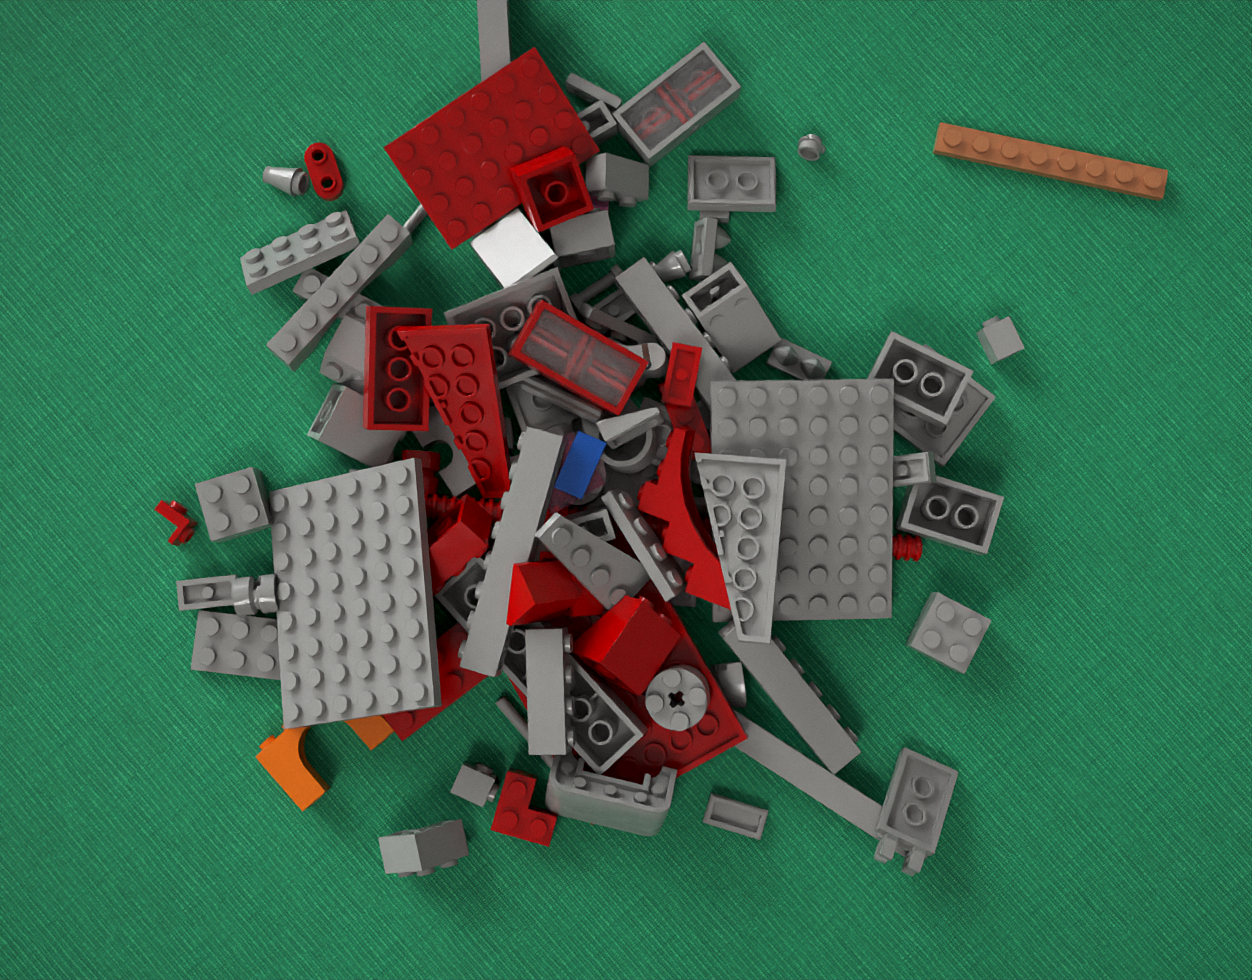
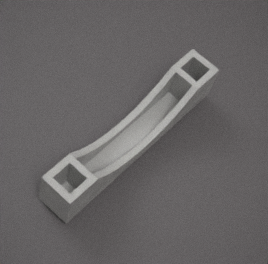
(310, 323)

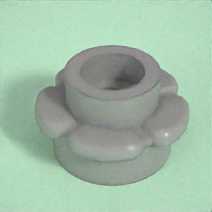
(810, 147)

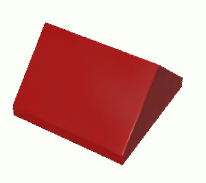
(539, 592)

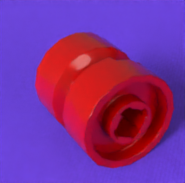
(430, 466)

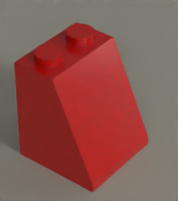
(627, 644)

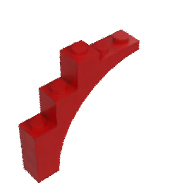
(685, 535)

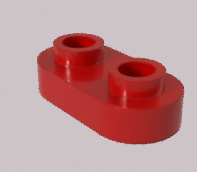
(324, 170)

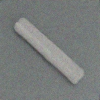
(562, 399)

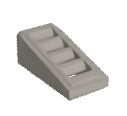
(628, 426)

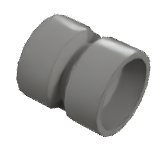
(254, 595)

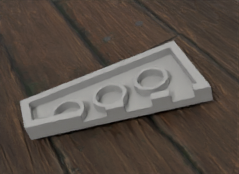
(592, 561)
(660, 566)

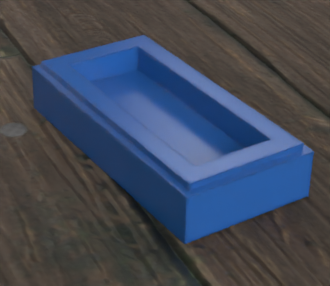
(580, 465)

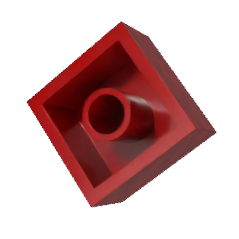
(552, 188)

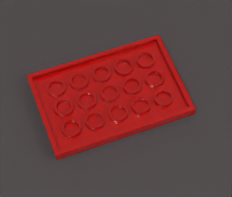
(465, 151)

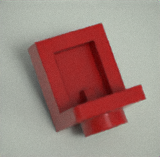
(176, 513)

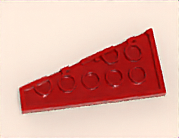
(466, 392)

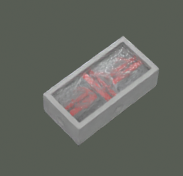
(676, 104)

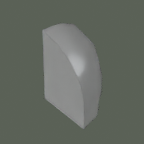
(731, 681)

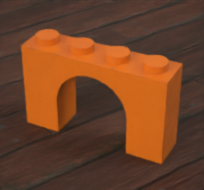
(288, 764)

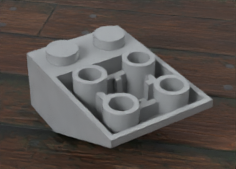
(731, 317)

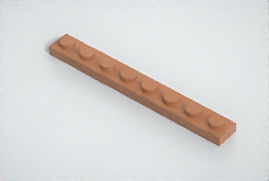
(1050, 161)

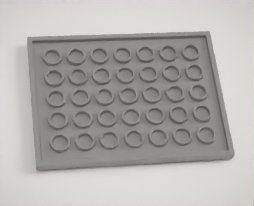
(835, 489)
(354, 596)

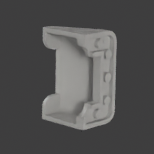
(607, 799)

